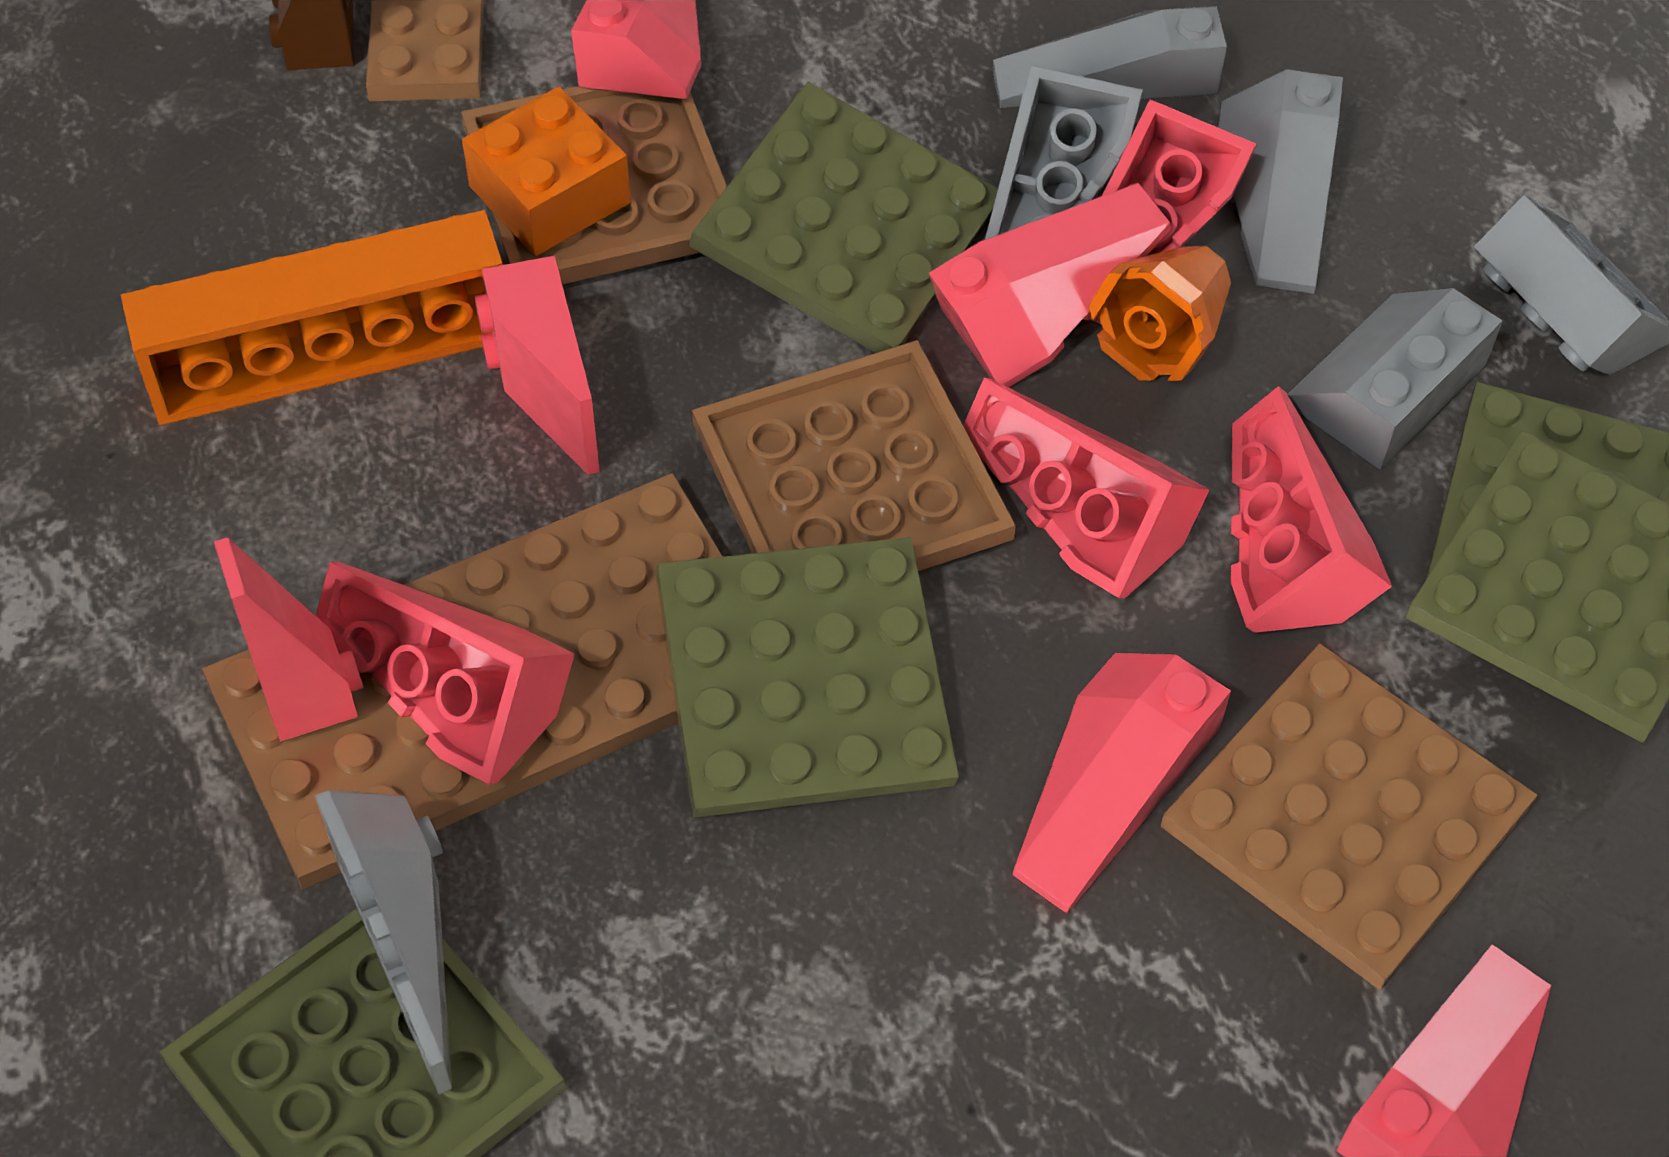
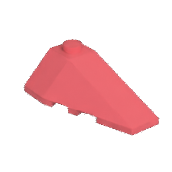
(638, 46)
(1183, 168)
(1034, 284)
(1094, 496)
(1297, 532)
(291, 650)
(459, 674)
(1116, 762)
(1462, 1074)

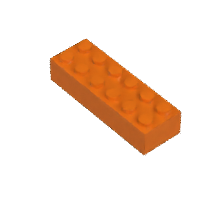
(311, 317)

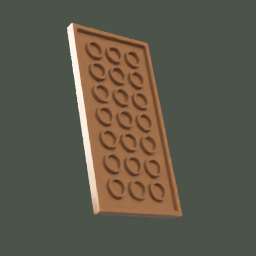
(570, 582)

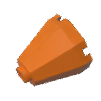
(1162, 311)

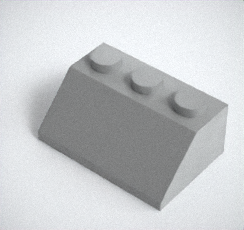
(1572, 288)
(1397, 371)

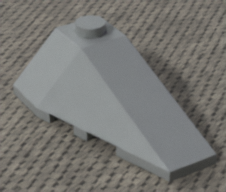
(1151, 51)
(1062, 146)
(1289, 174)
(396, 892)

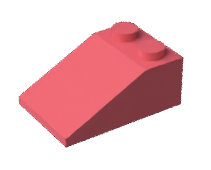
(539, 353)

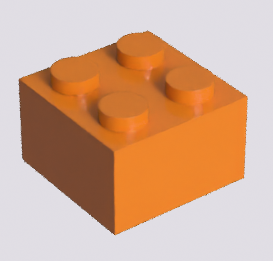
(547, 170)

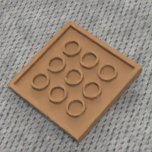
(670, 183)
(854, 461)
(1349, 814)

